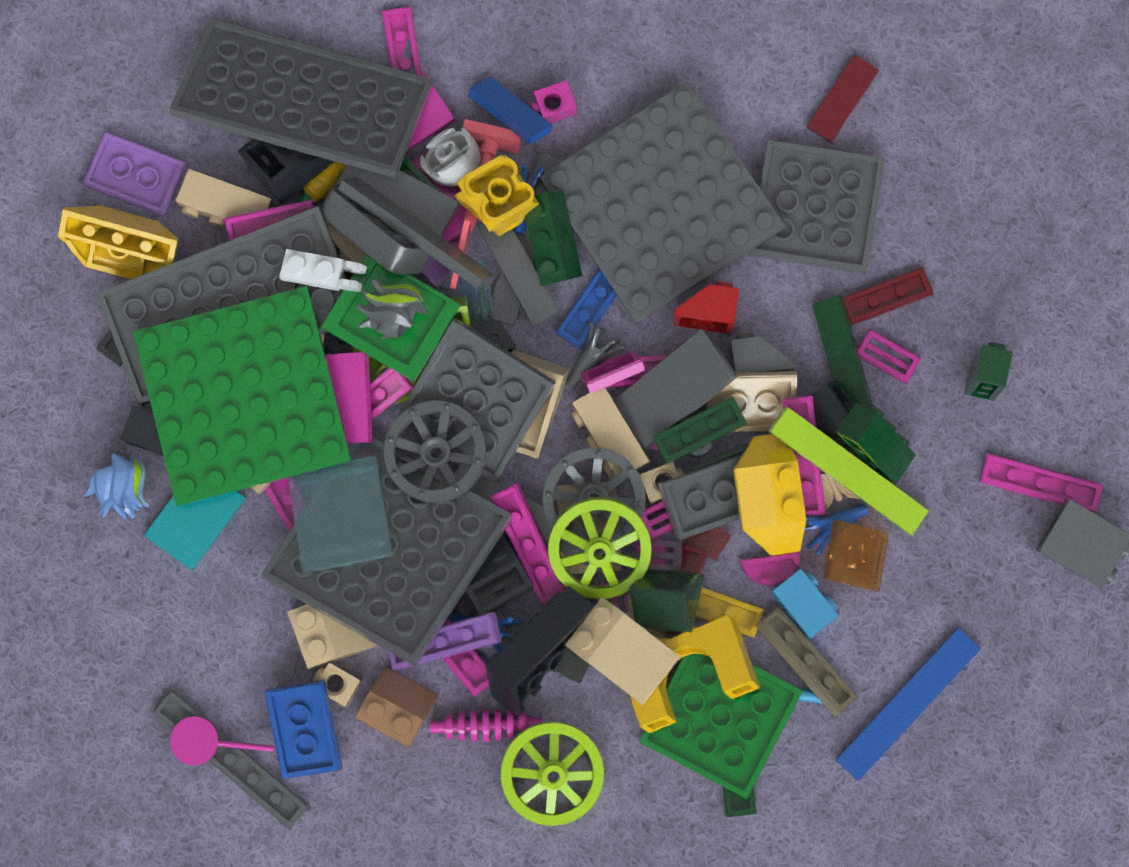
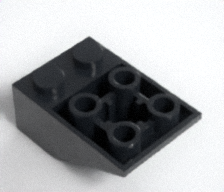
(281, 168)
(498, 579)

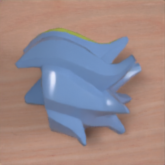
(119, 486)

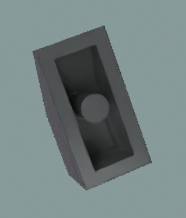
(757, 355)

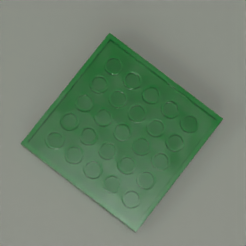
(242, 396)

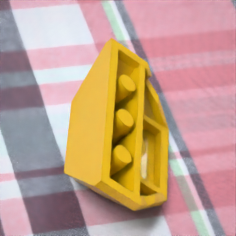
(117, 240)
(770, 495)

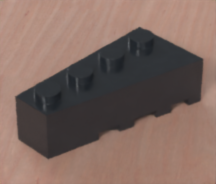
(536, 650)

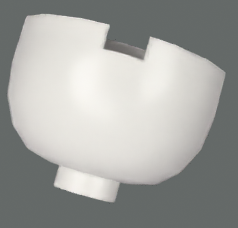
(451, 157)

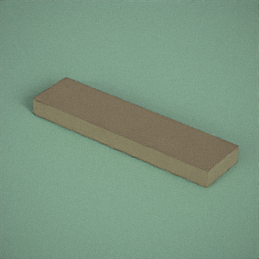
(806, 661)

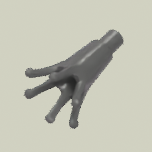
(592, 354)

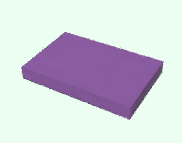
(134, 173)

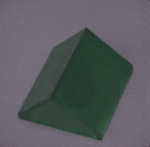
(666, 599)

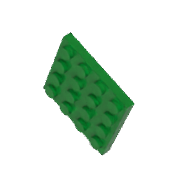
(718, 734)

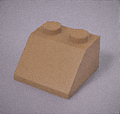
(397, 707)

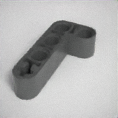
(373, 235)

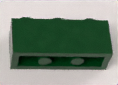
(553, 239)
(989, 371)
(876, 441)

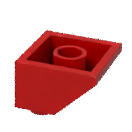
(709, 309)

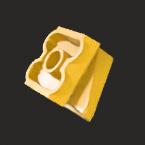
(497, 195)

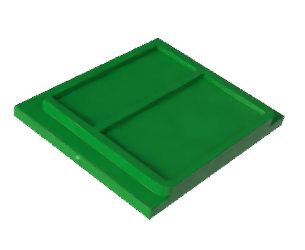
(403, 354)

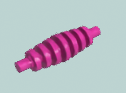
(485, 725)

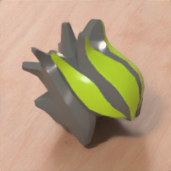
(391, 308)

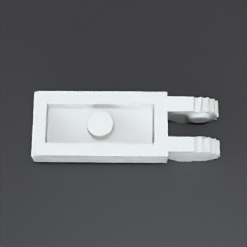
(320, 271)

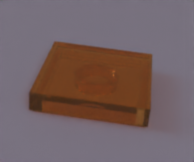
(856, 556)

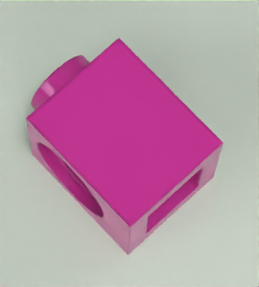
(560, 92)

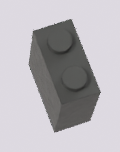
(1085, 543)

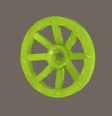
(598, 541)
(545, 767)

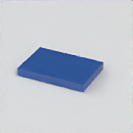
(303, 729)

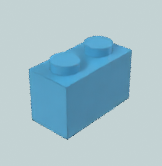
(805, 603)

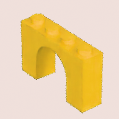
(725, 646)

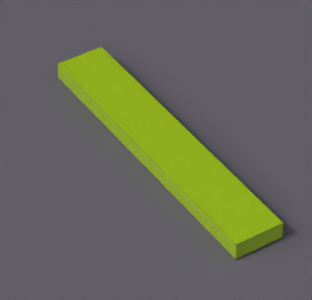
(848, 470)

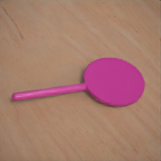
(196, 741)

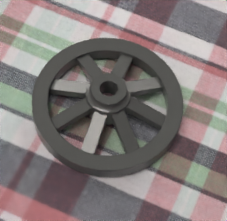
(434, 444)
(598, 455)

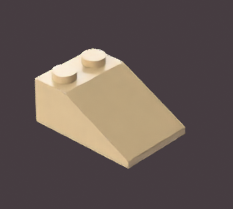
(537, 434)
(323, 638)
(622, 651)

